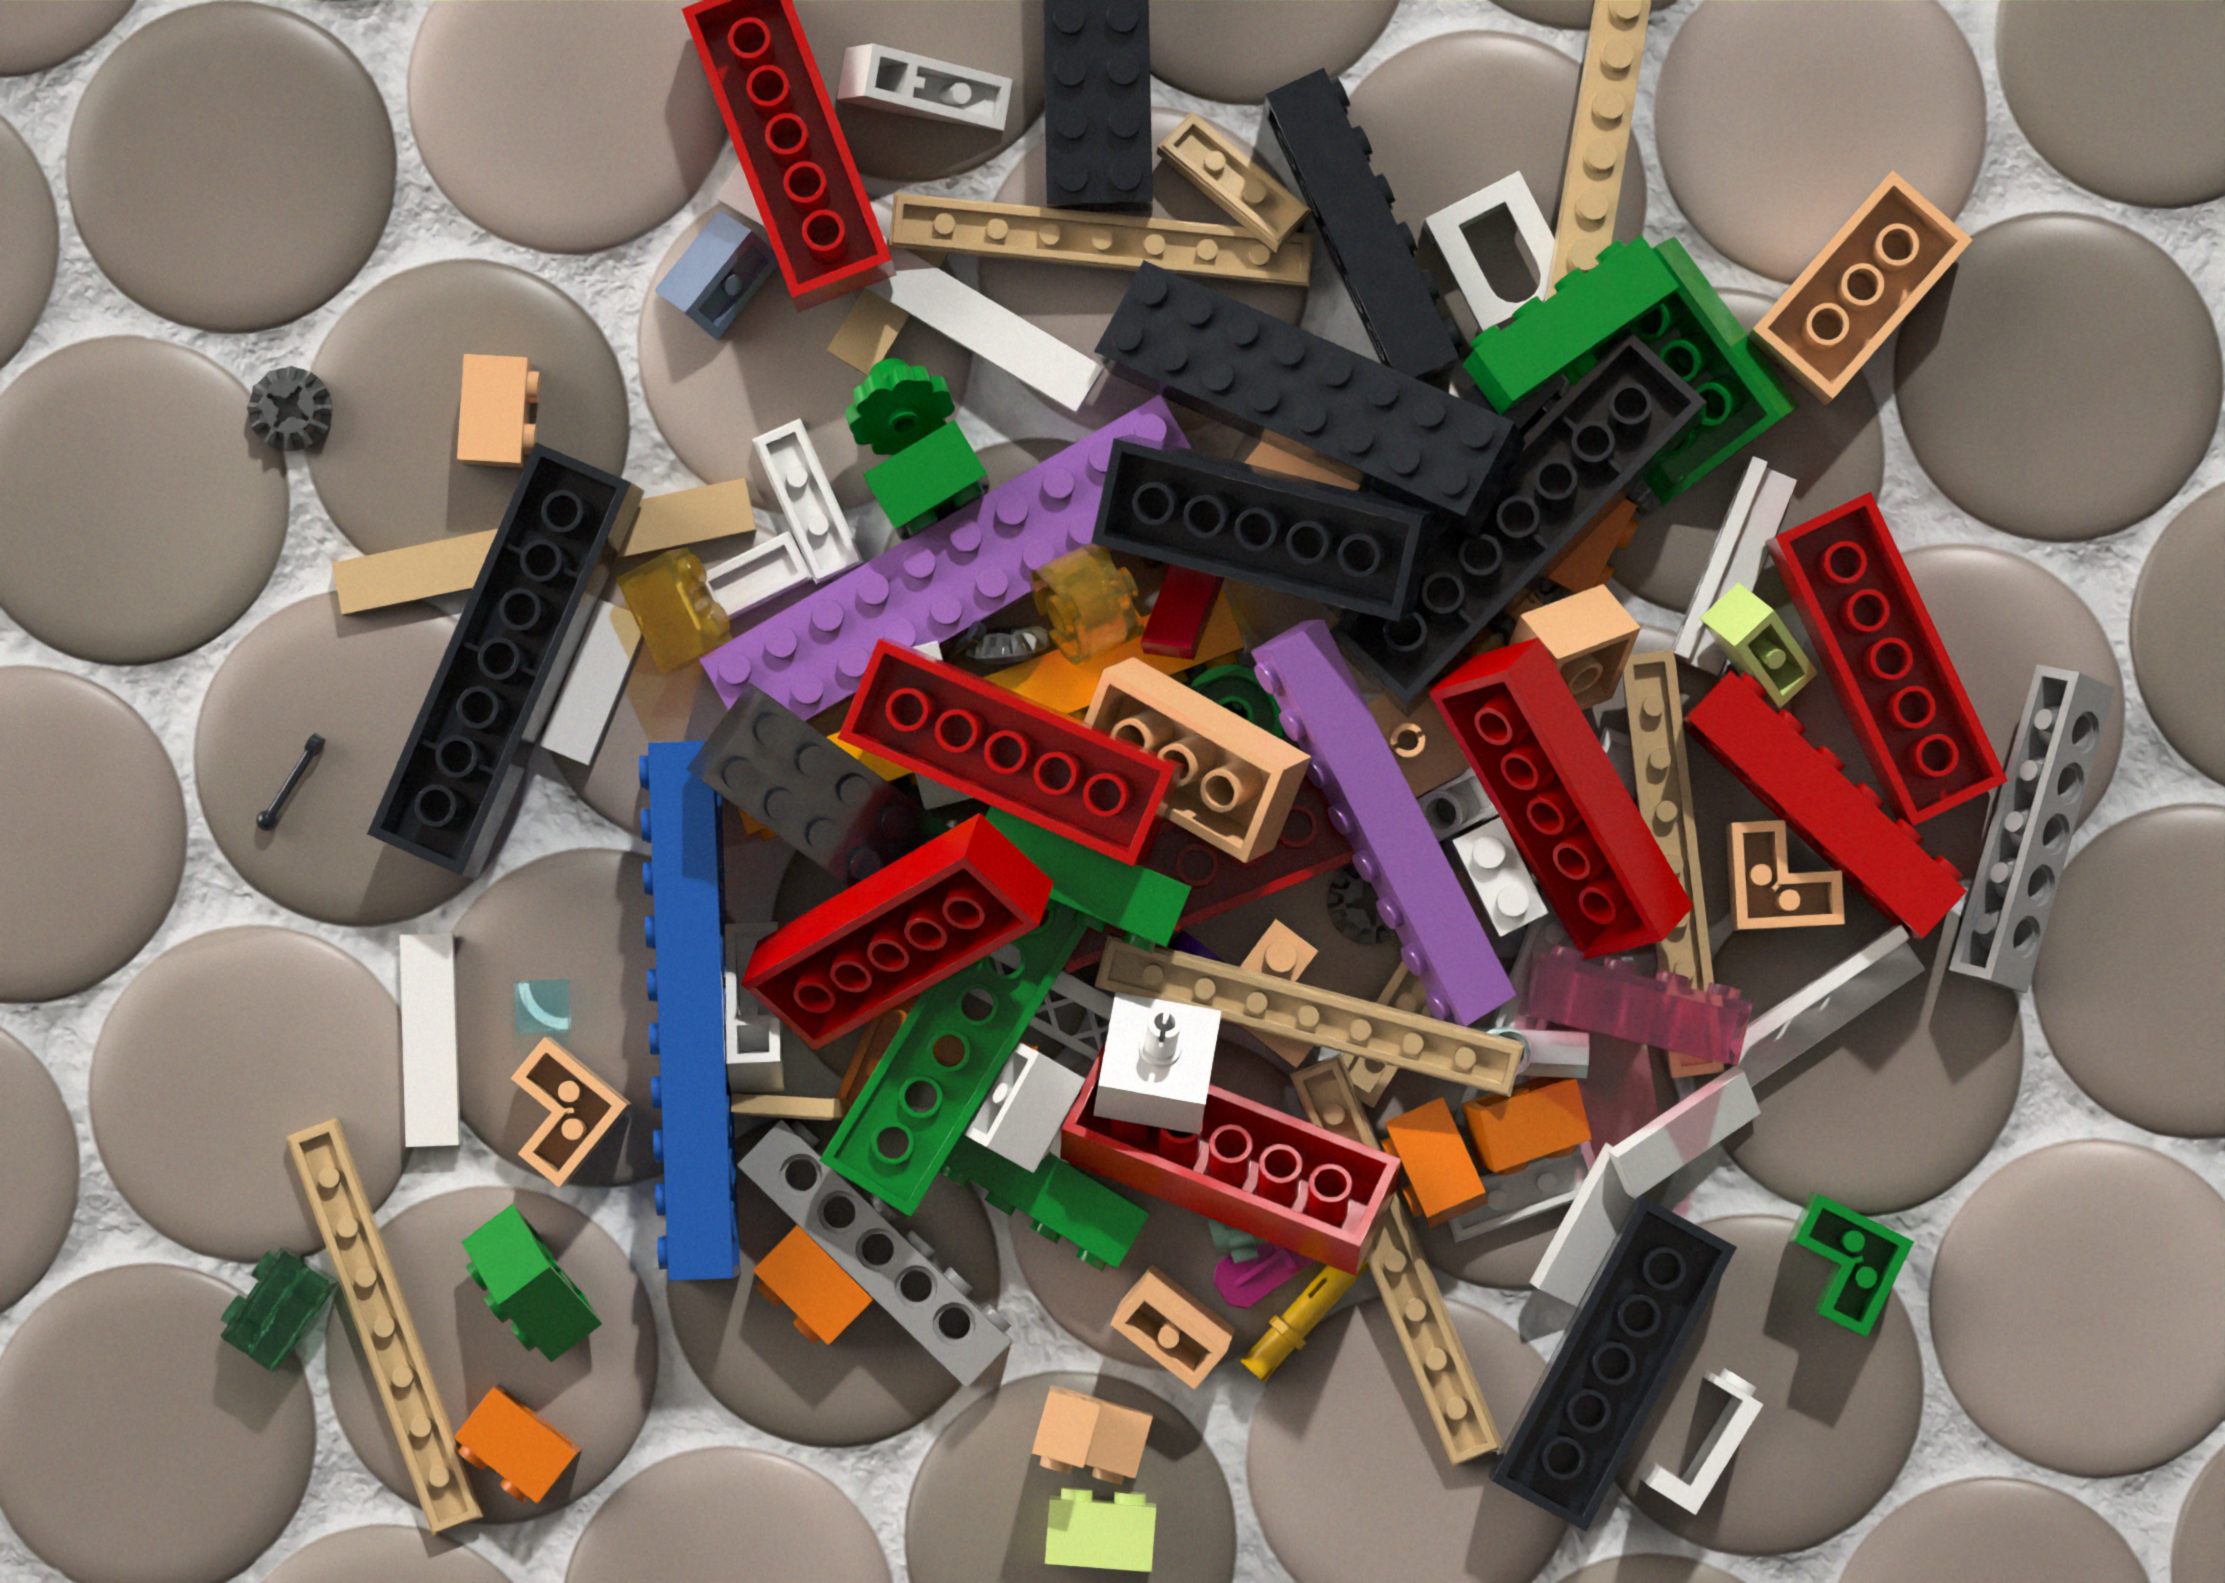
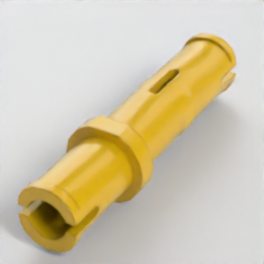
(1298, 1320)

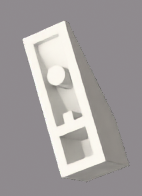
(923, 87)
(752, 1030)

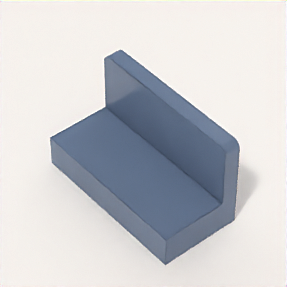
(718, 274)

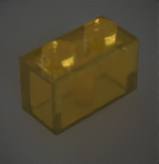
(675, 609)

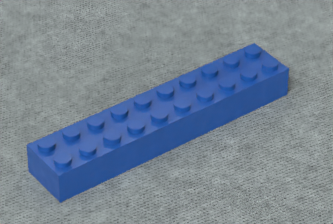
(691, 1023)

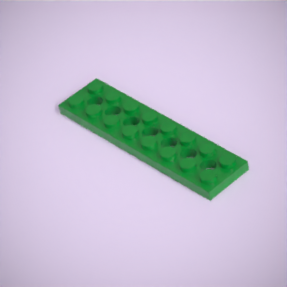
(958, 1088)

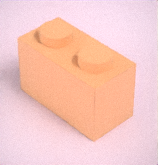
(497, 411)
(1173, 1326)

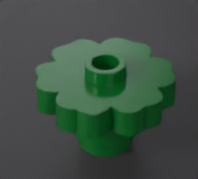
(898, 406)

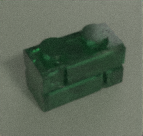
(277, 1308)

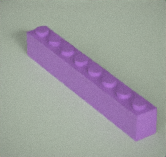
(1382, 823)

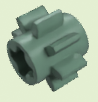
(1234, 1241)

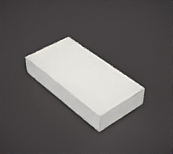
(758, 575)

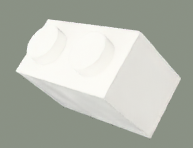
(1498, 877)
(1025, 1107)

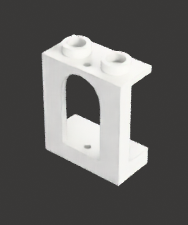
(1445, 230)
(1715, 1450)

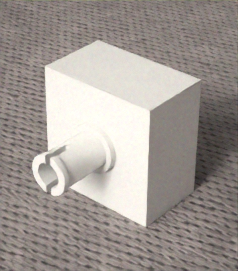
(1157, 1063)

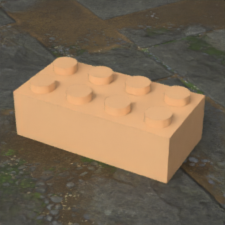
(1859, 288)
(1234, 774)

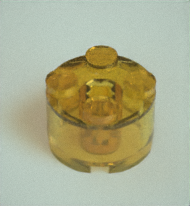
(1087, 603)

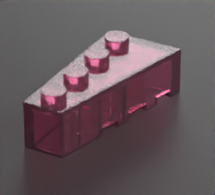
(1635, 1007)

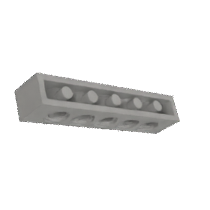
(2031, 828)
(962, 1356)

